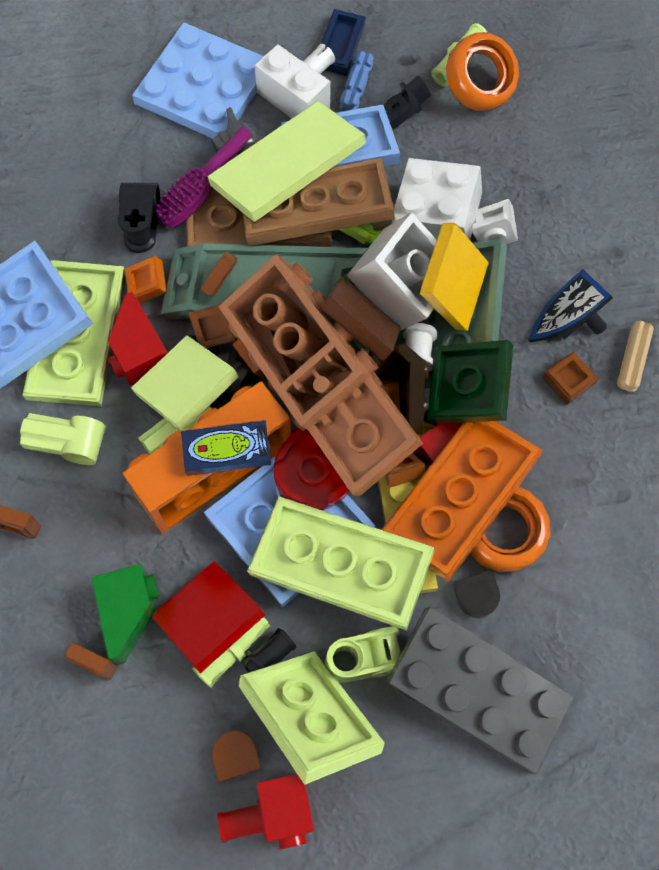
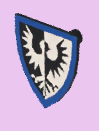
(571, 308)

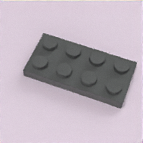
(480, 690)

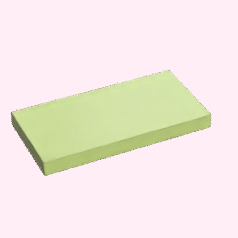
(286, 160)
(80, 367)
(342, 562)

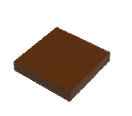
(361, 318)

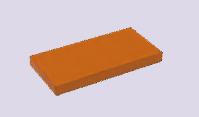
(464, 492)

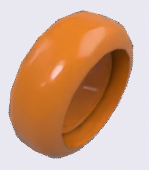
(504, 60)
(524, 556)

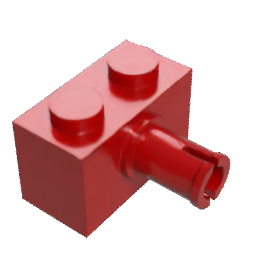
(280, 814)

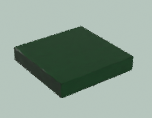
(470, 382)

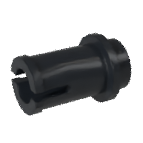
(269, 652)

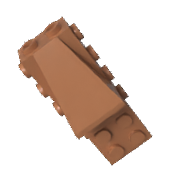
(319, 373)

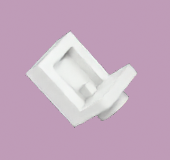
(496, 222)

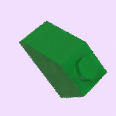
(124, 608)

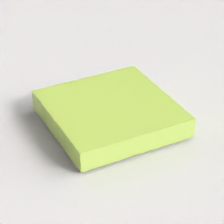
(185, 382)

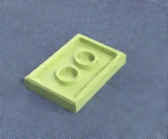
(310, 716)

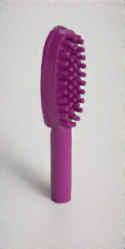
(194, 187)

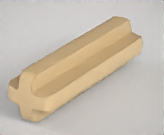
(635, 356)

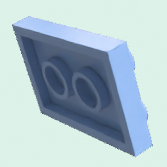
(378, 136)

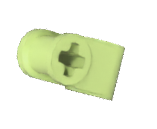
(373, 654)

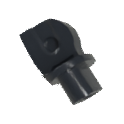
(406, 102)

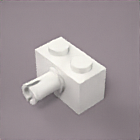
(294, 83)

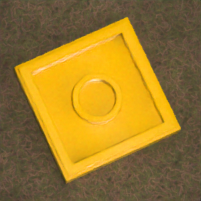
(454, 277)

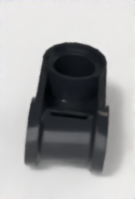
(138, 215)

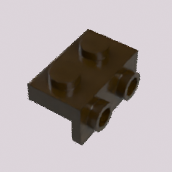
(412, 374)

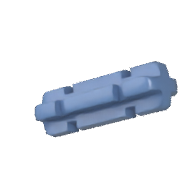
(356, 81)

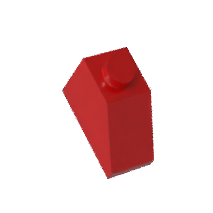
(134, 342)

